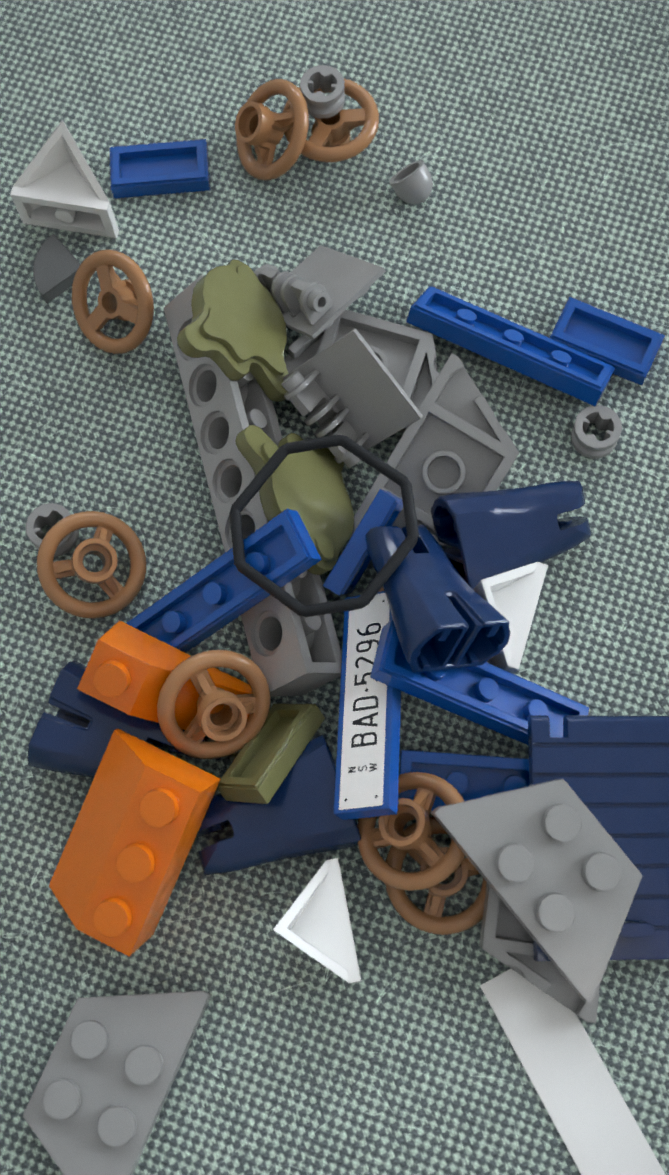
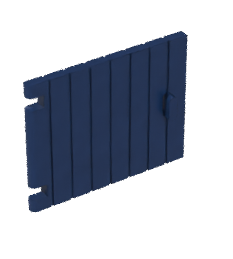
(623, 780)

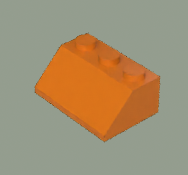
(131, 841)

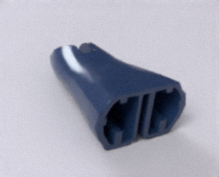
(508, 527)
(433, 607)
(82, 728)
(291, 825)

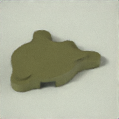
(238, 327)
(305, 483)

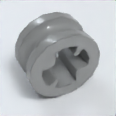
(327, 79)
(604, 420)
(48, 515)

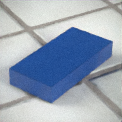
(159, 168)
(609, 339)
(355, 556)

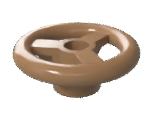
(264, 130)
(331, 135)
(118, 298)
(99, 545)
(227, 727)
(391, 833)
(431, 918)

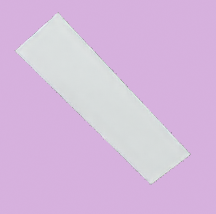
(570, 1079)

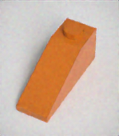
(131, 669)

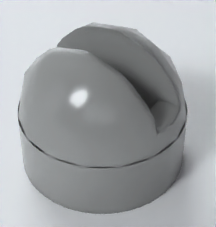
(413, 183)

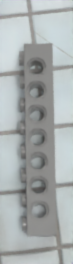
(287, 647)

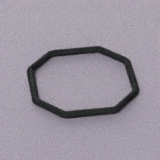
(383, 575)

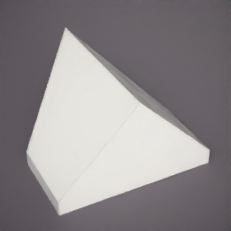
(63, 191)
(516, 598)
(321, 923)

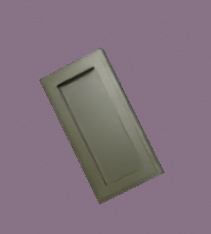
(270, 754)

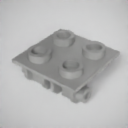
(318, 288)
(350, 396)

